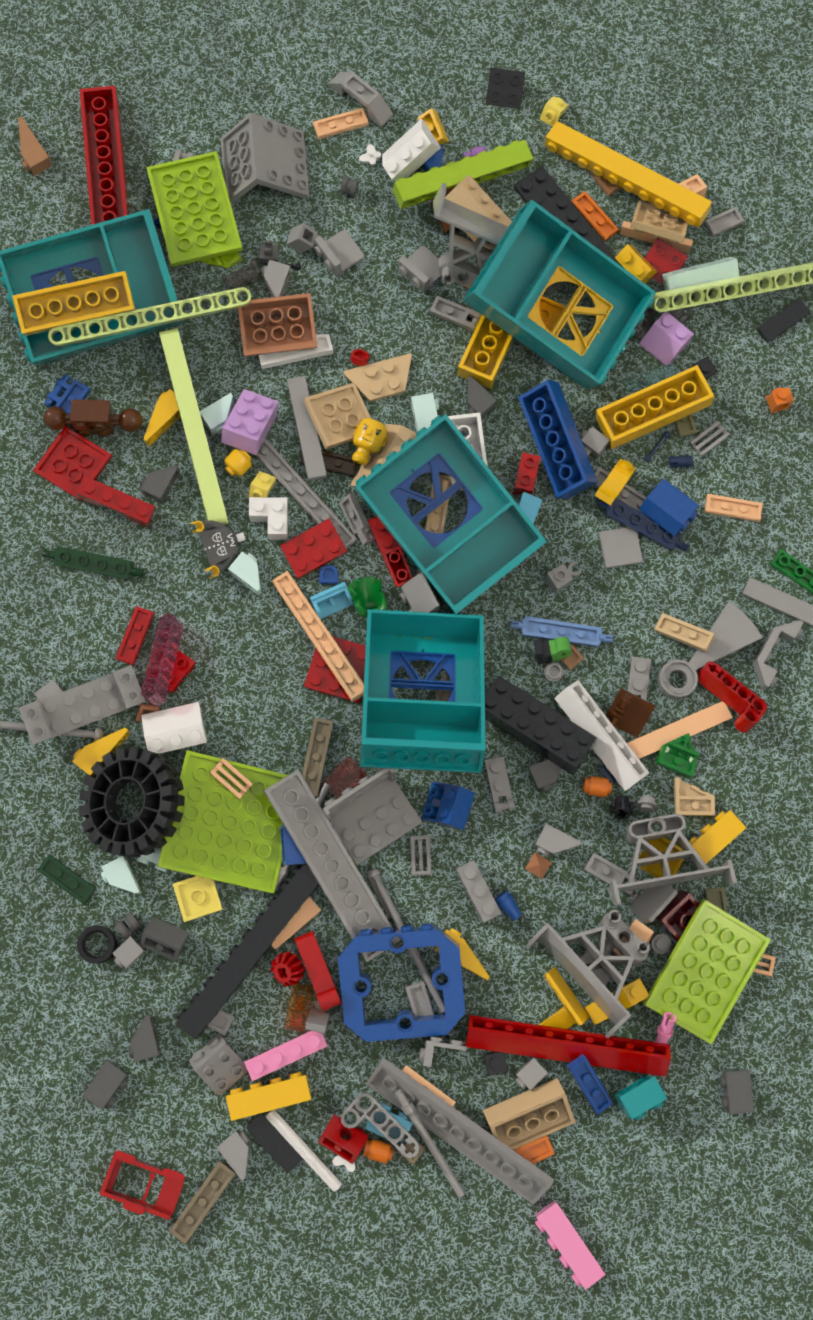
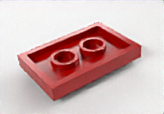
(313, 548)

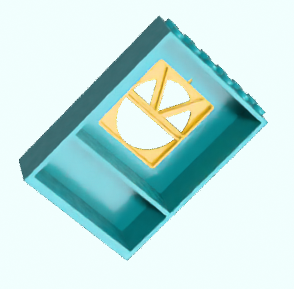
(546, 251)

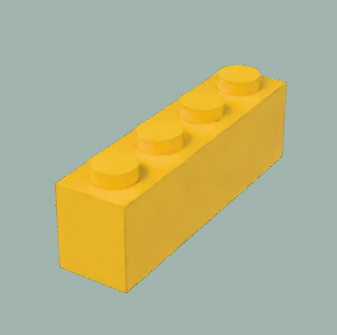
(268, 1097)

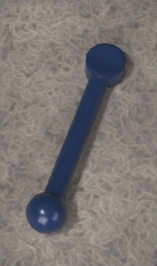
(647, 458)

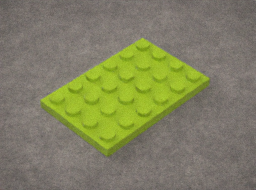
(194, 209)
(707, 971)

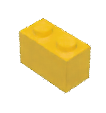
(635, 263)

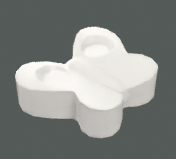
(371, 156)
(337, 1161)

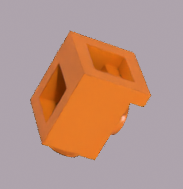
(780, 399)

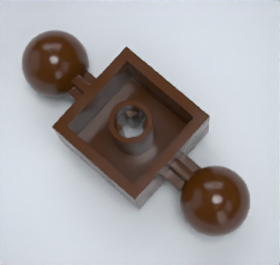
(93, 418)

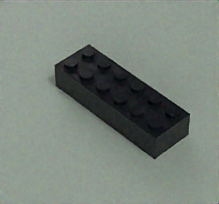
(537, 726)

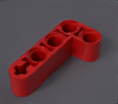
(734, 694)
(317, 971)

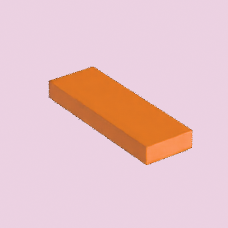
(595, 216)

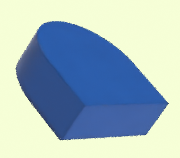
(328, 575)

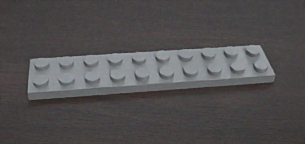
(327, 857)
(462, 1133)

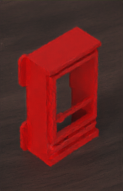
(167, 1197)

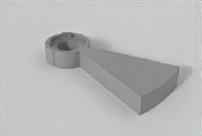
(732, 633)

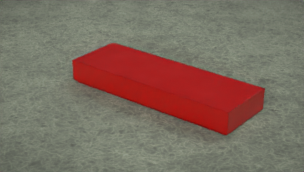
(134, 635)

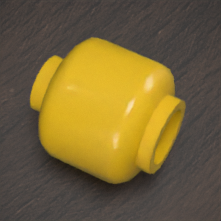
(237, 462)

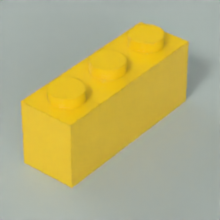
(717, 836)

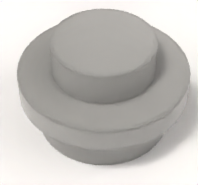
(553, 672)
(647, 803)
(661, 944)

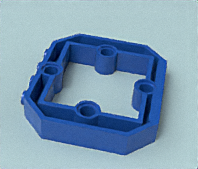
(392, 1029)

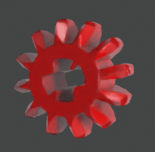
(287, 969)

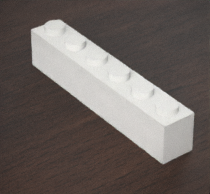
(609, 744)

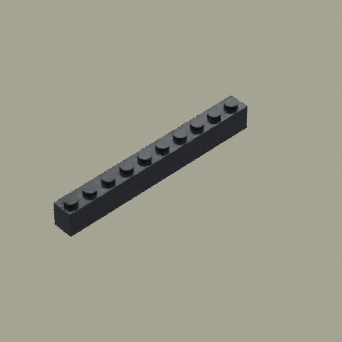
(248, 953)

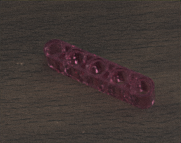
(162, 659)

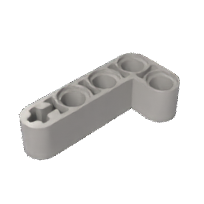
(383, 1127)

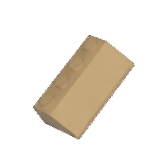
(473, 197)
(396, 437)
(530, 1115)

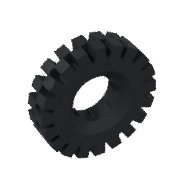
(158, 809)

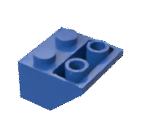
(448, 805)

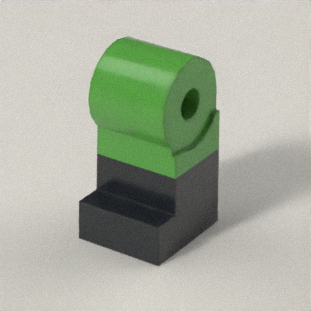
(552, 649)

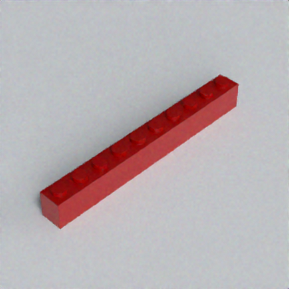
(567, 1045)

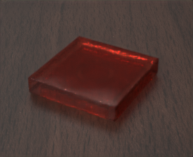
(345, 775)

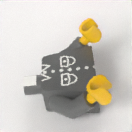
(218, 544)

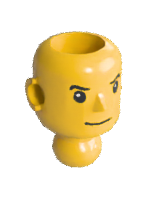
(368, 438)

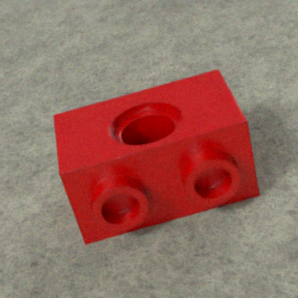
(526, 474)
(347, 1149)

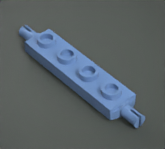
(553, 629)

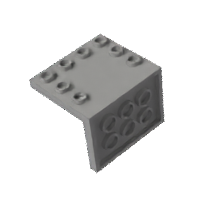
(265, 155)
(371, 815)

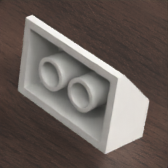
(410, 151)
(174, 728)

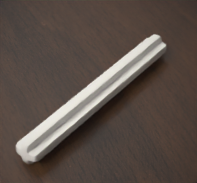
(303, 1150)

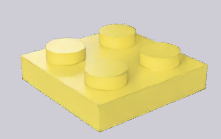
(197, 897)

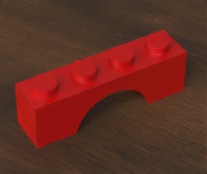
(106, 496)

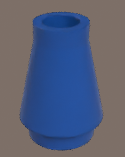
(508, 905)

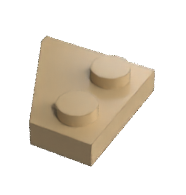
(691, 800)

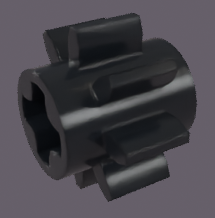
(621, 807)

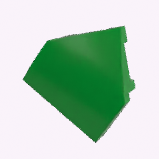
(679, 756)

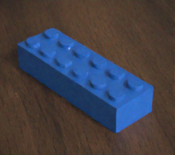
(557, 439)

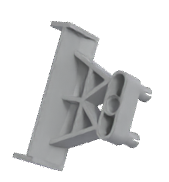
(474, 223)
(670, 825)
(633, 953)

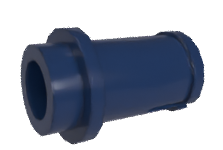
(681, 461)

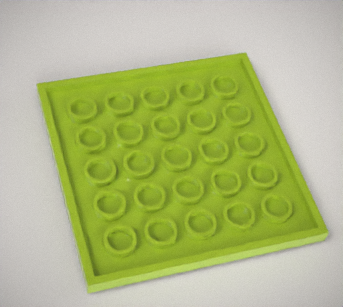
(222, 834)

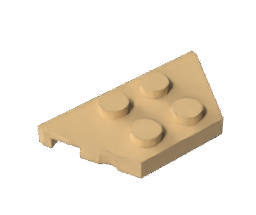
(381, 378)

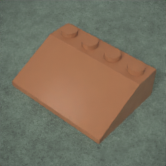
(277, 325)

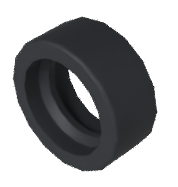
(82, 941)

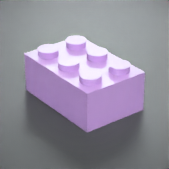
(249, 421)

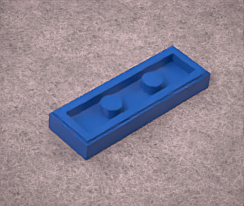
(590, 1084)

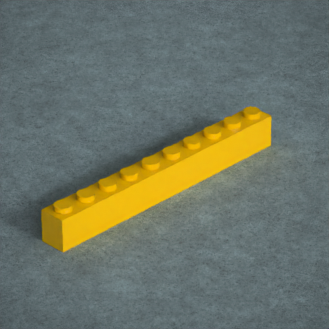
(628, 174)

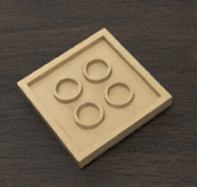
(658, 222)
(336, 414)

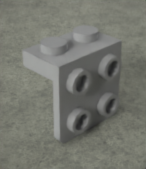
(338, 252)
(420, 268)
(426, 1053)
(218, 1065)

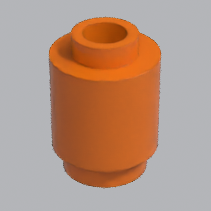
(597, 786)
(378, 1150)

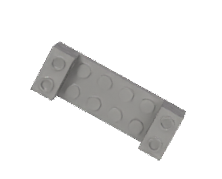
(81, 705)

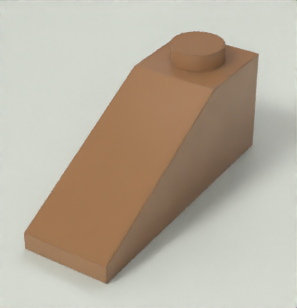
(33, 154)

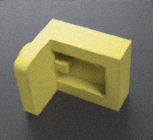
(553, 110)
(261, 485)

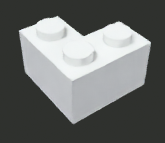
(271, 511)

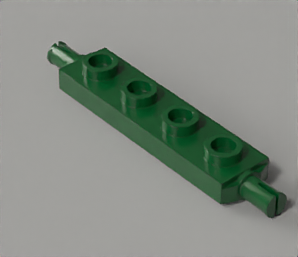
(93, 563)

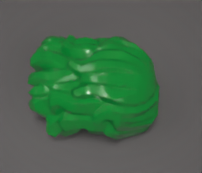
(367, 595)

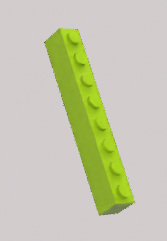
(481, 168)

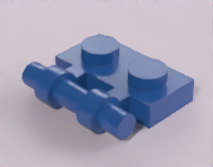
(75, 390)

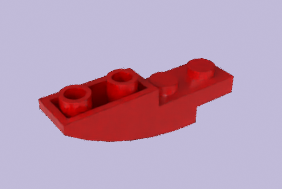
(391, 553)

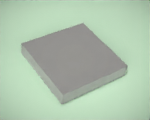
(620, 547)

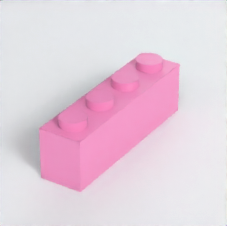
(285, 1054)
(570, 1245)

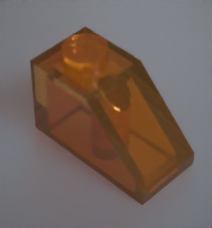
(298, 1007)

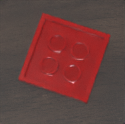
(70, 460)
(321, 677)

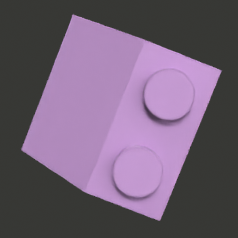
(666, 338)

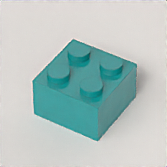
(640, 1097)

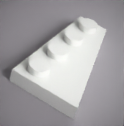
(275, 359)

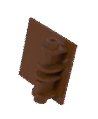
(629, 712)

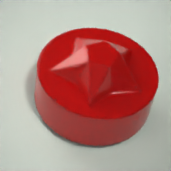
(359, 357)

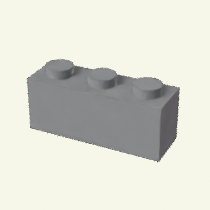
(478, 891)

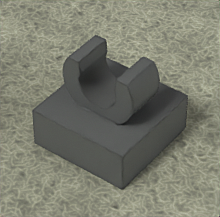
(268, 252)

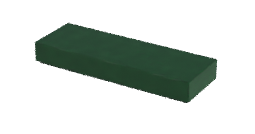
(67, 879)

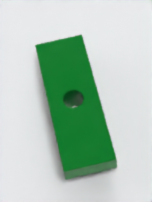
(788, 566)

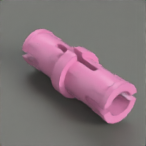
(665, 1029)

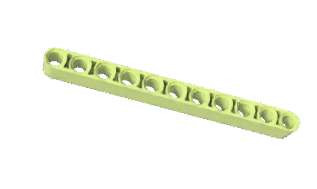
(735, 288)
(140, 314)
(193, 426)

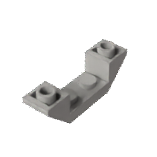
(365, 94)
(765, 673)

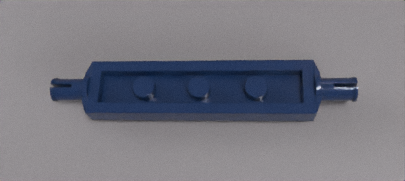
(642, 524)

